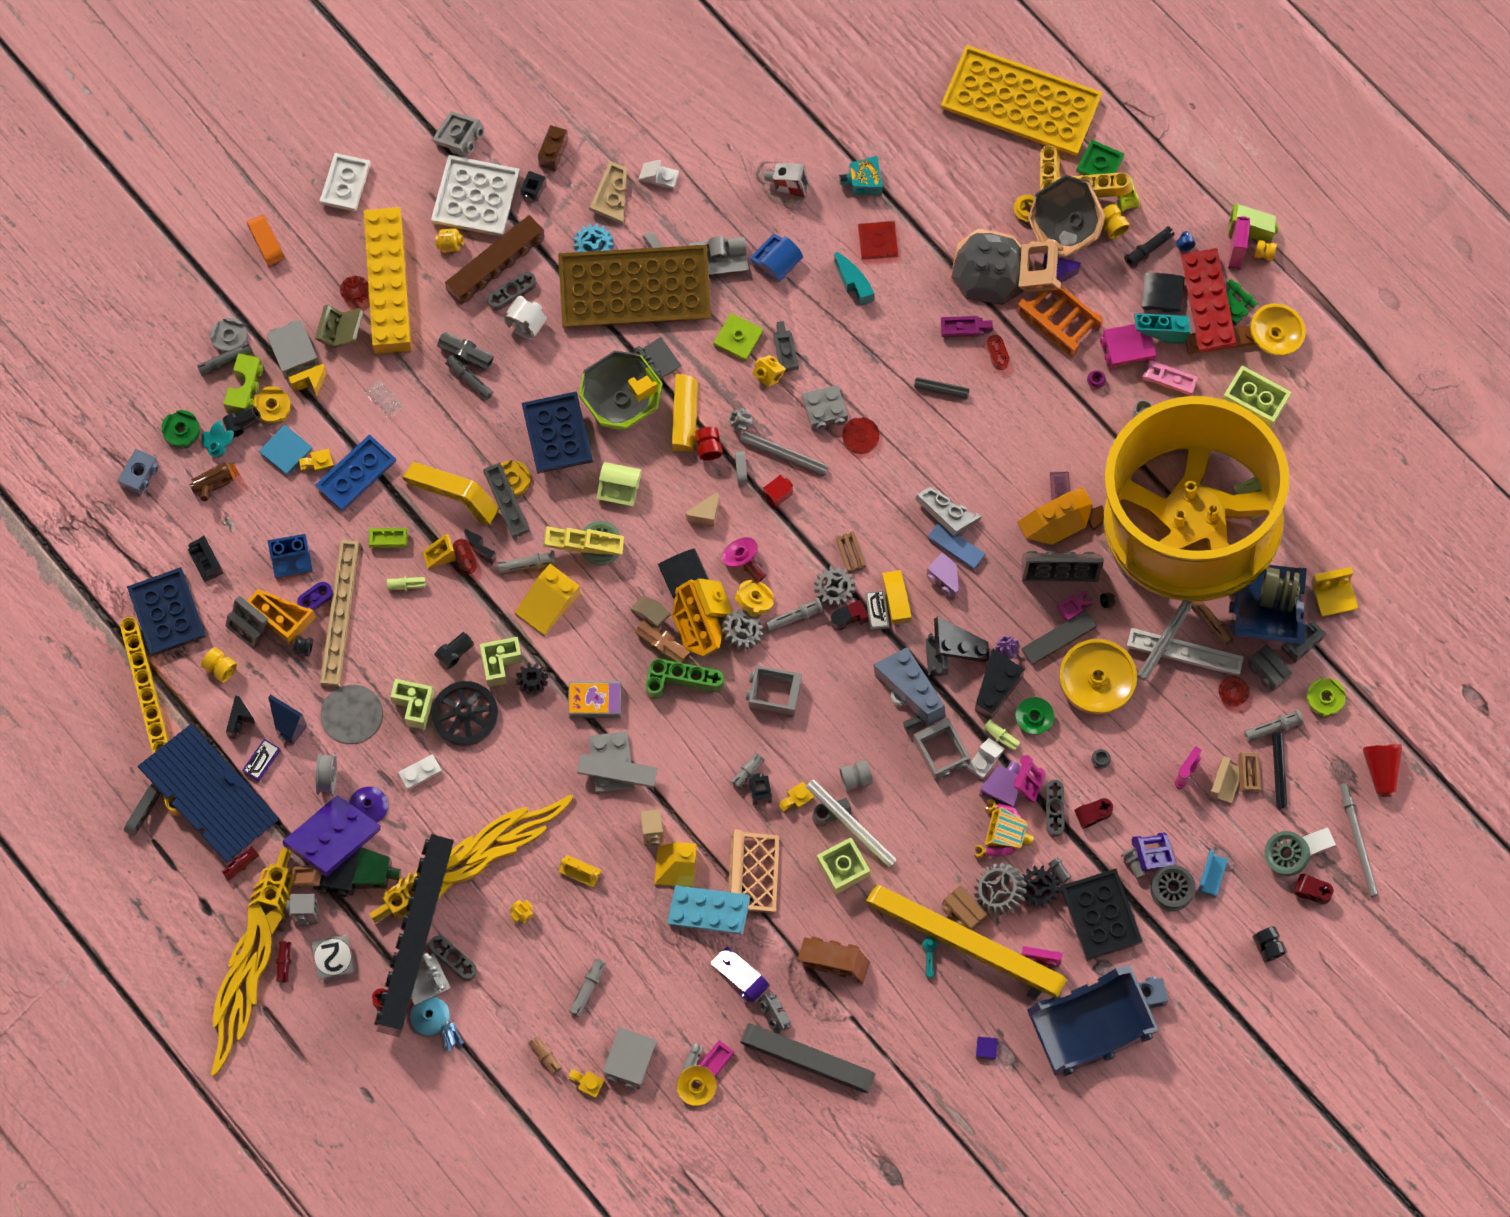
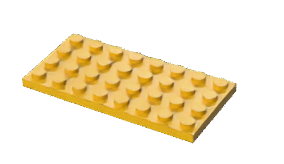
(1021, 100)

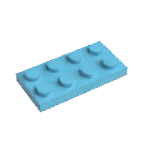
(708, 910)

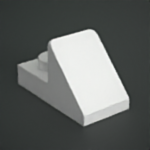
(655, 174)
(985, 758)

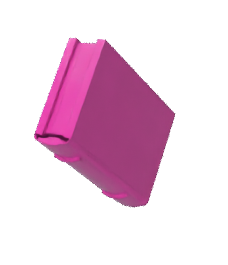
(1239, 242)

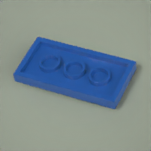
(355, 473)

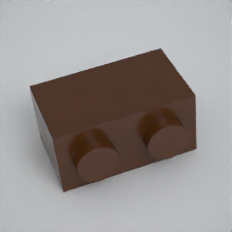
(553, 147)

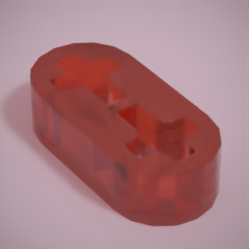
(993, 353)
(468, 555)

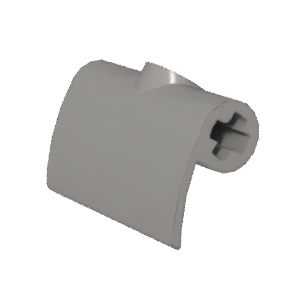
(725, 255)

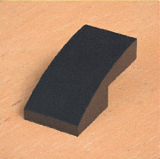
(476, 543)

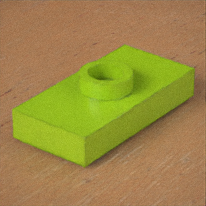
(388, 537)

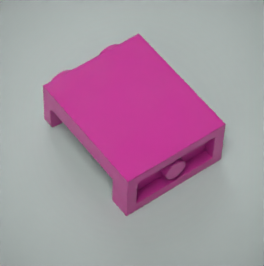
(1126, 346)

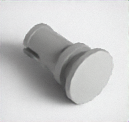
(1132, 859)

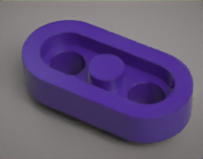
(313, 596)

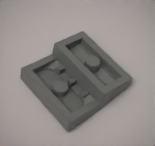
(246, 622)

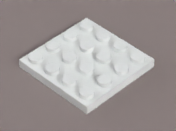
(475, 196)

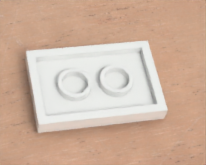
(345, 182)

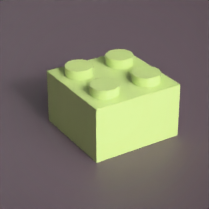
(843, 866)

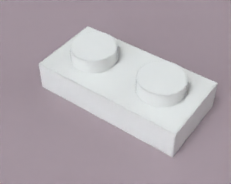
(420, 772)

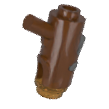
(214, 479)

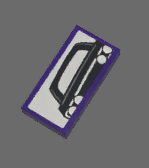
(261, 760)

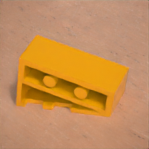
(283, 617)

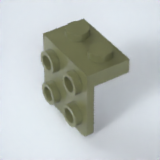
(338, 327)

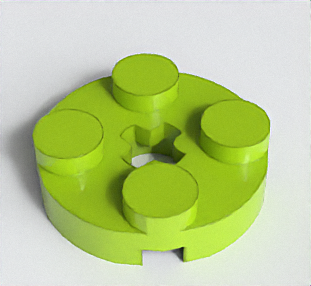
(1326, 686)

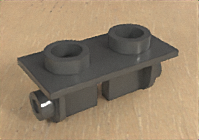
(769, 1005)

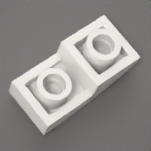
(1318, 841)

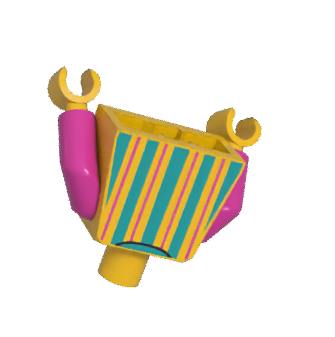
(1005, 831)

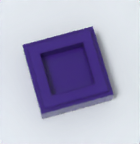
(986, 1047)

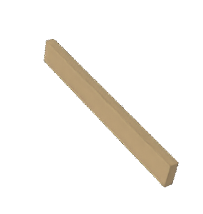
(340, 613)

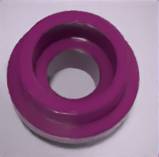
(1099, 375)

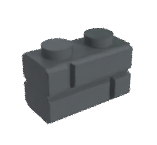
(1269, 668)

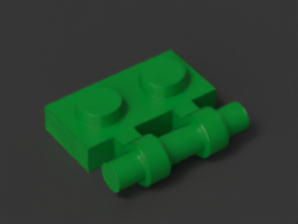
(1237, 308)

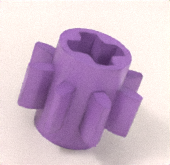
(1008, 646)

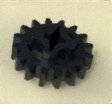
(1046, 887)

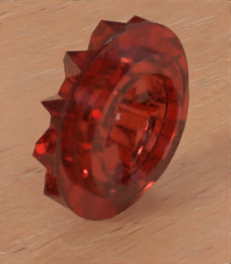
(353, 282)
(1228, 684)

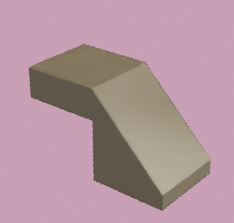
(651, 610)

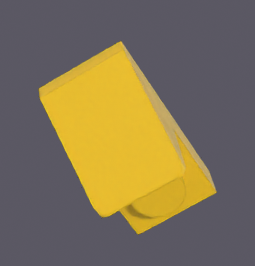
(313, 376)

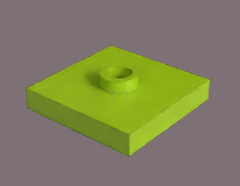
(738, 337)

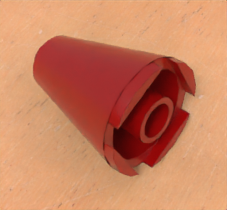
(1384, 767)

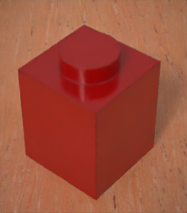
(778, 490)

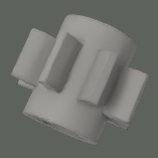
(740, 420)

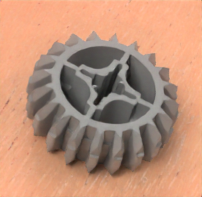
(995, 904)

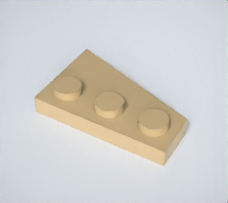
(610, 195)

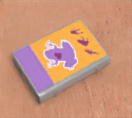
(594, 699)

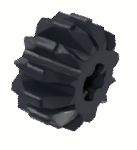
(530, 685)

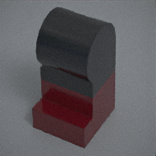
(848, 614)

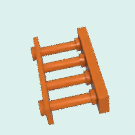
(1056, 332)

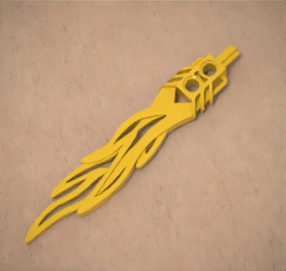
(482, 854)
(238, 963)

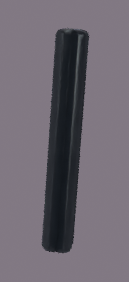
(1279, 770)

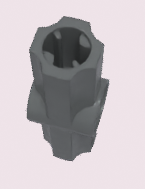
(465, 351)

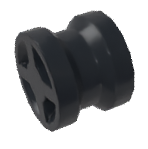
(303, 646)

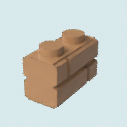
(963, 909)

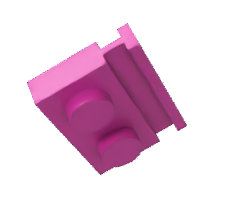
(1042, 956)

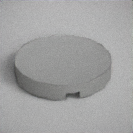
(228, 335)

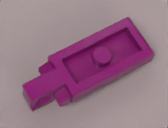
(964, 326)

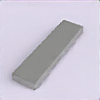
(617, 770)

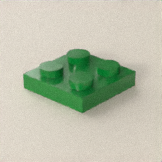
(1099, 160)

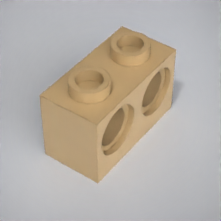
(652, 827)

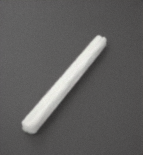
(851, 823)

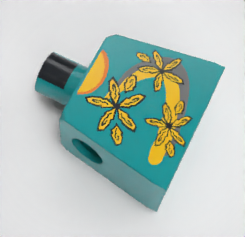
(863, 177)

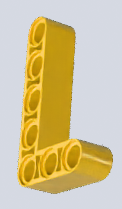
(1112, 179)
(453, 487)

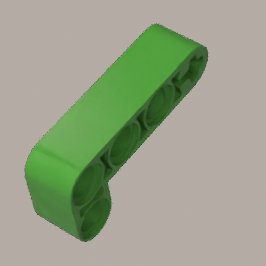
(685, 679)

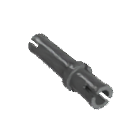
(224, 359)
(463, 372)

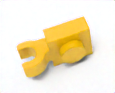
(319, 460)
(797, 796)
(589, 1084)

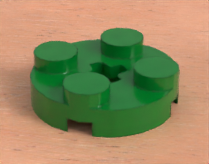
(177, 419)

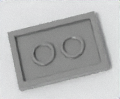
(614, 747)

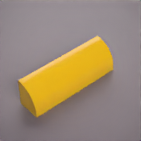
(684, 413)

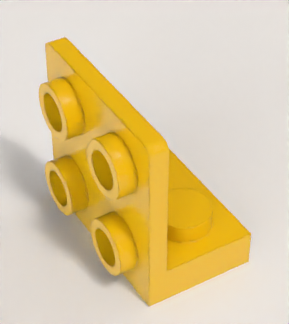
(1334, 592)

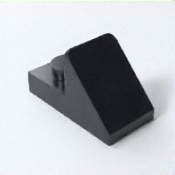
(238, 713)

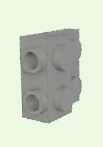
(459, 133)
(825, 407)

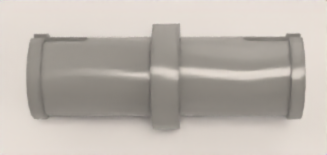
(747, 770)

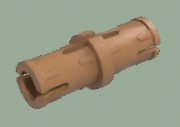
(545, 1055)

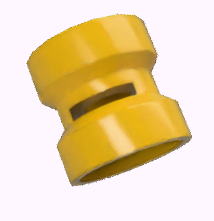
(1269, 252)

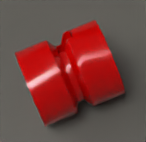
(708, 442)

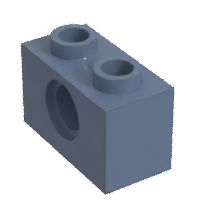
(138, 462)
(1157, 991)

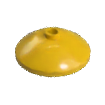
(1281, 321)

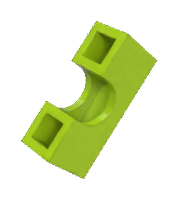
(248, 369)

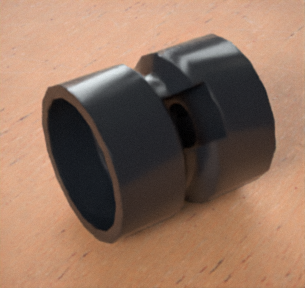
(1269, 943)

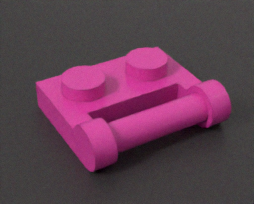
(1190, 765)
(1025, 782)

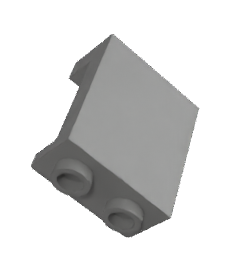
(292, 348)
(629, 1058)

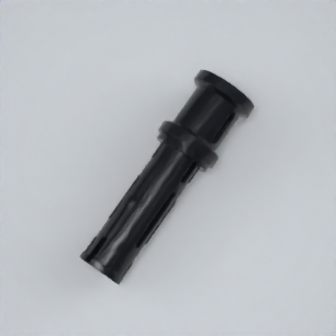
(1143, 252)

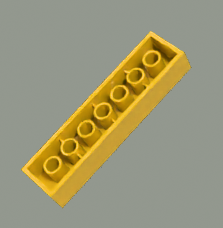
(387, 280)

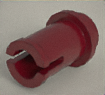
(754, 571)

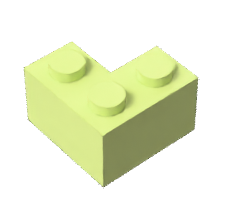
(496, 656)
(416, 698)

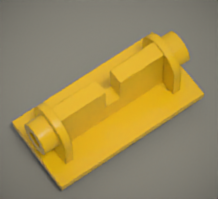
(579, 870)

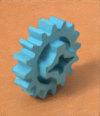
(593, 234)

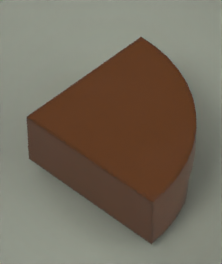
(1096, 517)

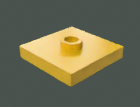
(713, 597)

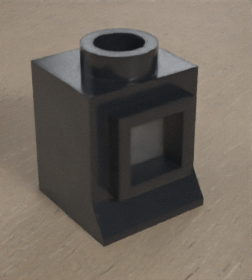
(760, 788)

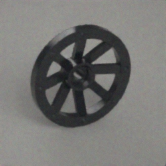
(467, 716)

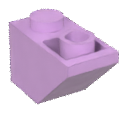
(944, 573)

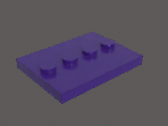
(331, 835)

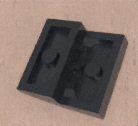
(1163, 292)
(681, 569)

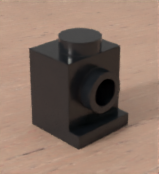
(533, 181)

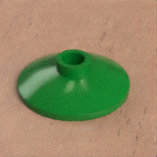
(1039, 708)

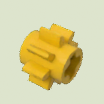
(521, 911)

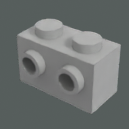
(303, 909)

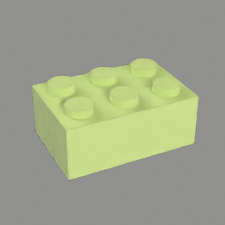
(1257, 395)

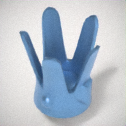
(451, 1035)

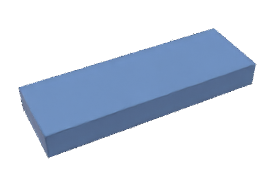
(956, 546)

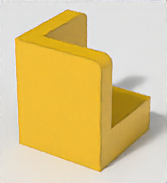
(642, 388)

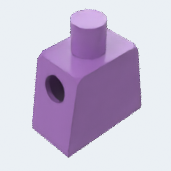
(1000, 785)

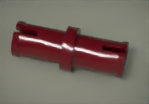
(240, 863)
(283, 961)

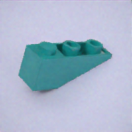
(1163, 327)

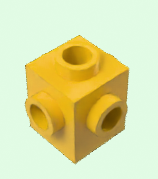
(768, 370)

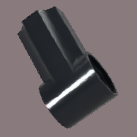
(239, 421)
(450, 653)

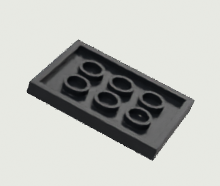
(1101, 914)

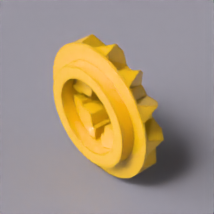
(1019, 206)

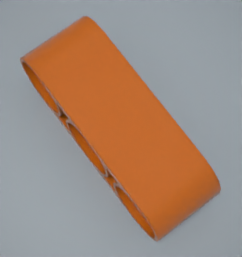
(265, 240)

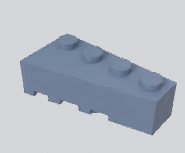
(909, 682)

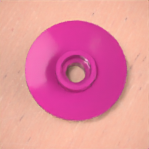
(740, 552)

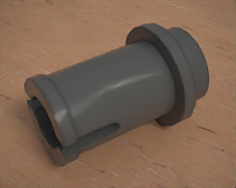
(1057, 867)

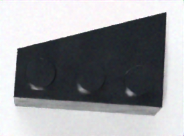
(998, 683)

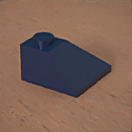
(287, 720)

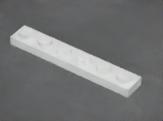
(1187, 652)

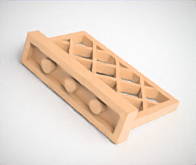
(736, 868)

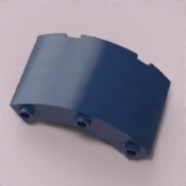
(1268, 623)
(1093, 1021)

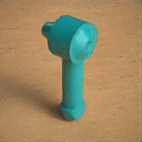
(929, 946)

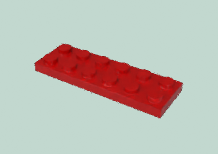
(1208, 300)

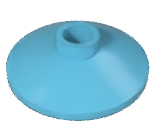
(431, 1025)

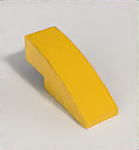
(896, 597)

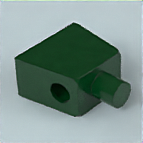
(374, 870)

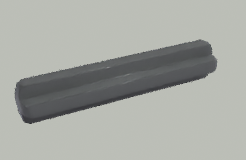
(941, 387)

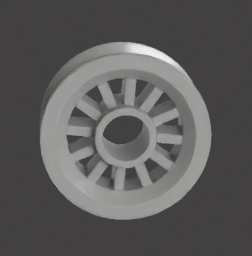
(326, 773)

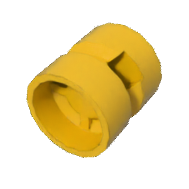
(1114, 221)
(217, 663)

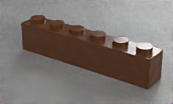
(495, 259)

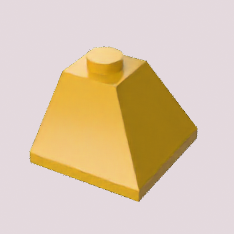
(676, 864)

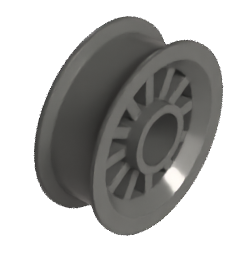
(1180, 872)

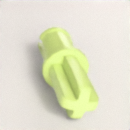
(406, 583)
(1001, 735)

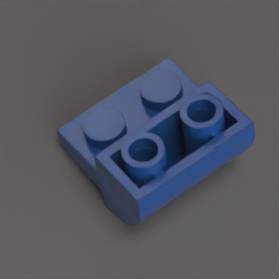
(777, 256)
(290, 555)

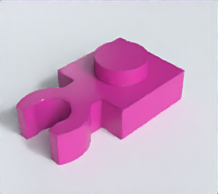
(1072, 607)

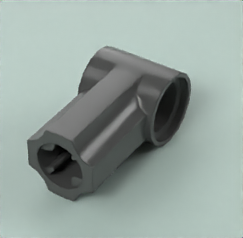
(829, 815)

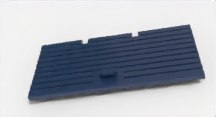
(208, 793)

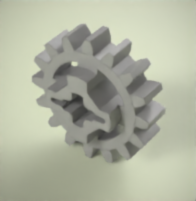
(837, 594)
(742, 629)

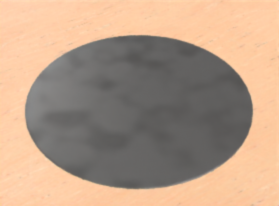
(351, 714)

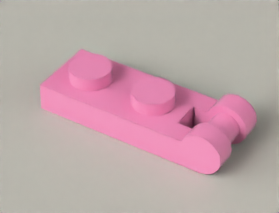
(1170, 378)

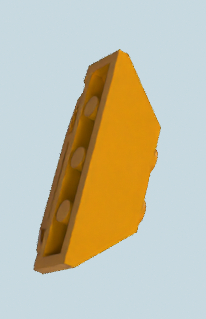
(1058, 518)
(697, 630)

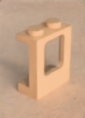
(1043, 279)

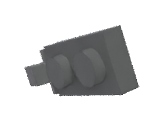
(785, 348)

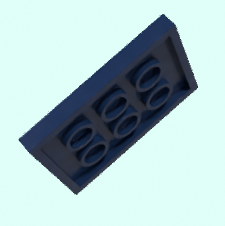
(557, 432)
(166, 611)

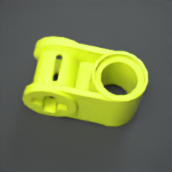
(1128, 201)

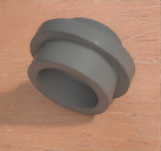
(1101, 758)

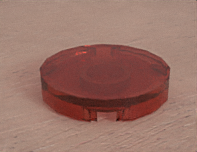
(860, 435)

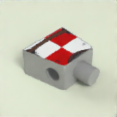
(789, 179)

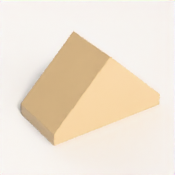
(704, 512)

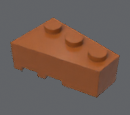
(834, 958)

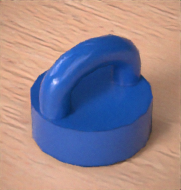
(1185, 242)

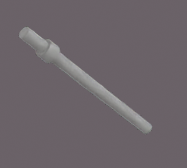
(1348, 803)

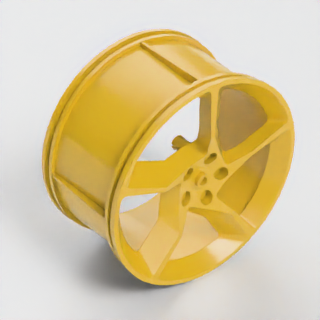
(1192, 509)

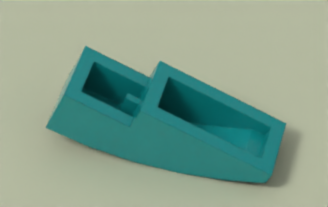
(854, 279)

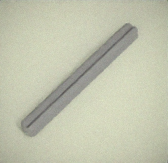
(784, 453)
(1164, 640)

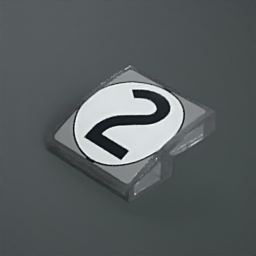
(333, 956)

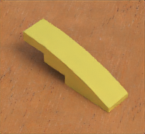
(583, 541)

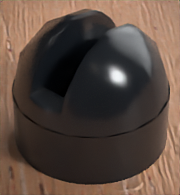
(1107, 600)

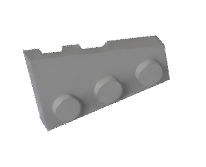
(950, 515)

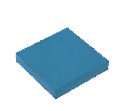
(285, 450)

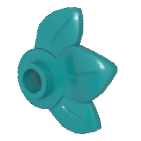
(217, 439)

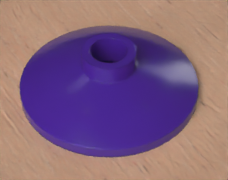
(379, 804)

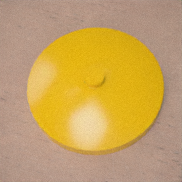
(1098, 676)

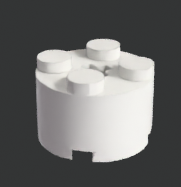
(525, 317)

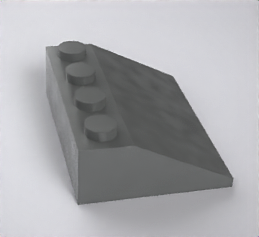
(1061, 567)

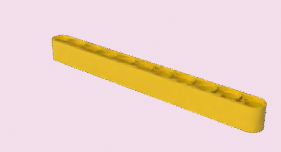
(144, 690)
(966, 941)

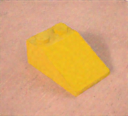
(548, 599)

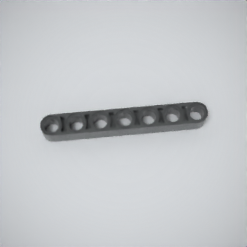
(807, 1058)

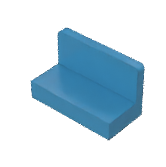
(1212, 874)

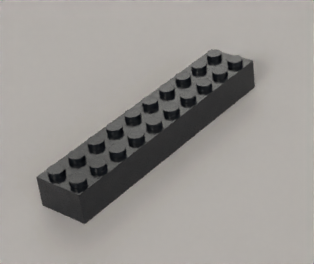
(416, 931)

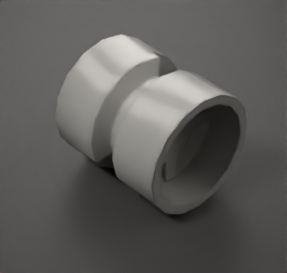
(856, 775)

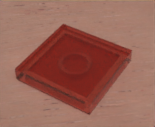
(878, 240)

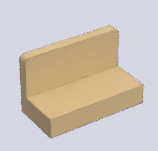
(1225, 781)

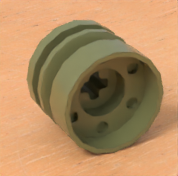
(1279, 589)

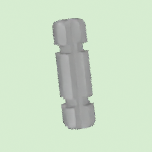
(692, 1059)

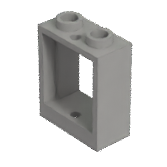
(776, 674)
(934, 731)

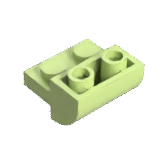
(618, 483)

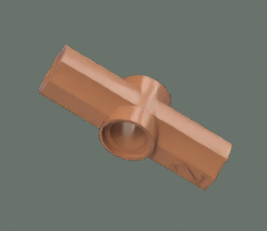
(662, 642)

